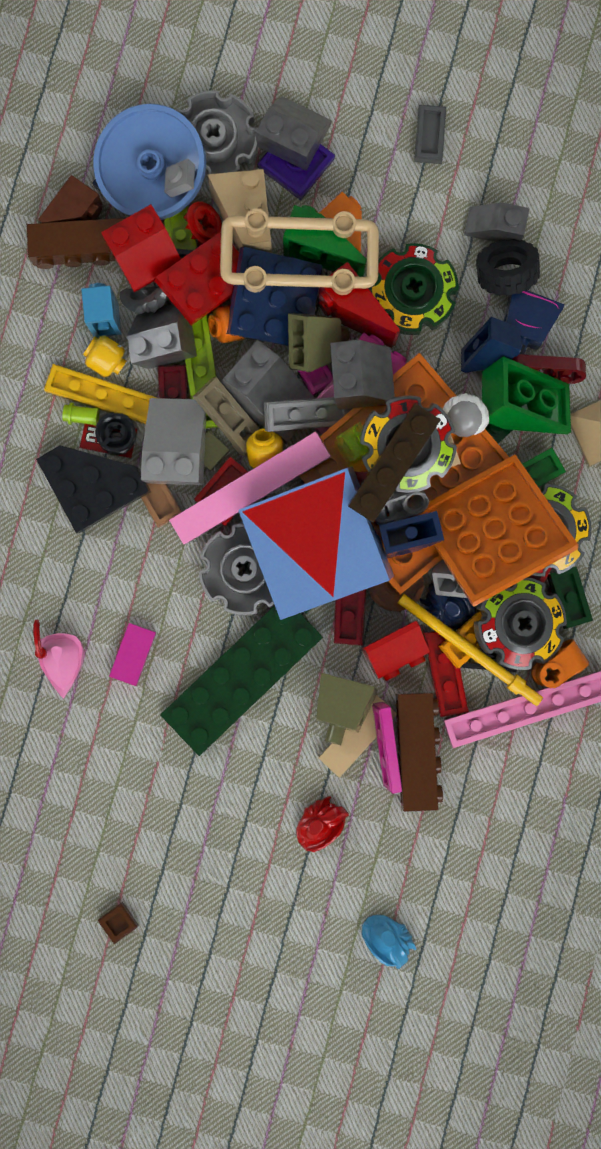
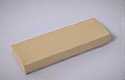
(341, 757)

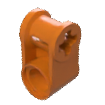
(564, 665)

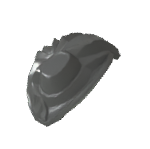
(143, 300)

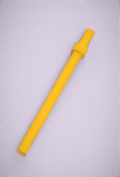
(514, 682)

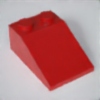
(359, 311)

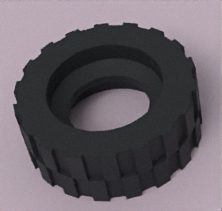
(505, 253)

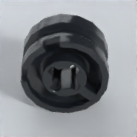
(115, 445)

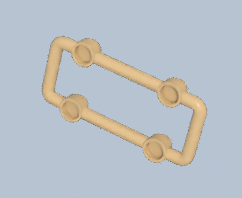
(342, 225)

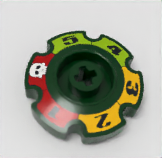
(424, 272)

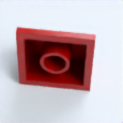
(141, 247)
(396, 650)

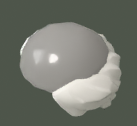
(467, 414)

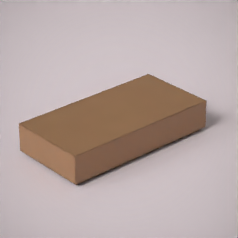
(161, 504)

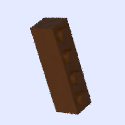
(69, 243)
(417, 751)

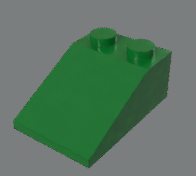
(321, 245)
(525, 398)

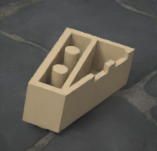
(236, 195)

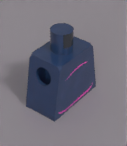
(533, 315)

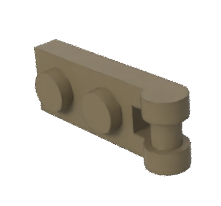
(226, 413)

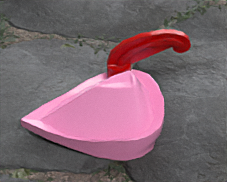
(59, 658)

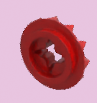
(210, 220)

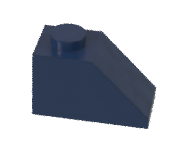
(490, 344)
(411, 534)

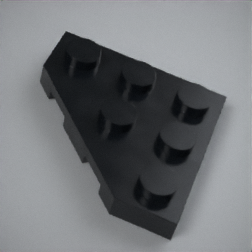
(90, 485)

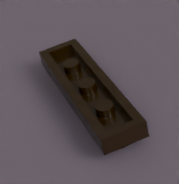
(394, 462)

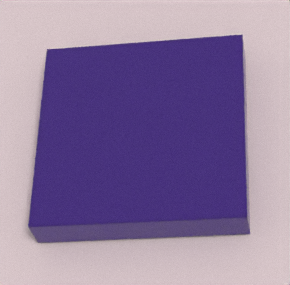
(294, 178)

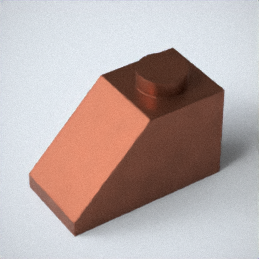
(73, 203)

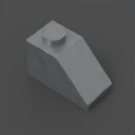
(497, 222)

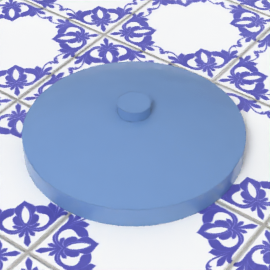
(134, 158)

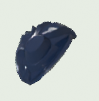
(448, 609)

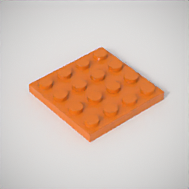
(498, 530)

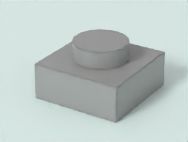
(179, 178)

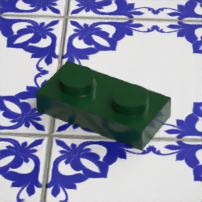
(572, 595)

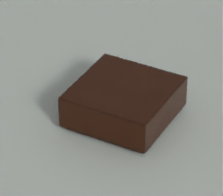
(118, 922)

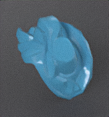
(387, 940)

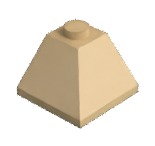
(587, 430)

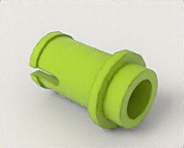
(80, 414)

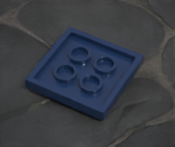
(265, 313)

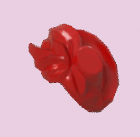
(320, 824)

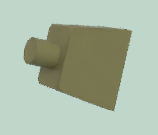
(311, 340)
(343, 705)

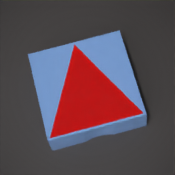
(315, 544)

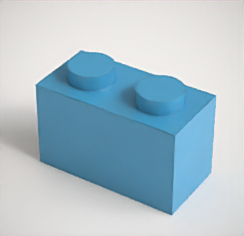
(101, 310)

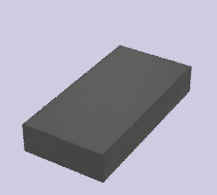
(430, 134)

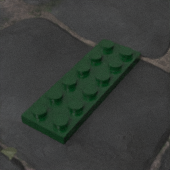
(240, 678)

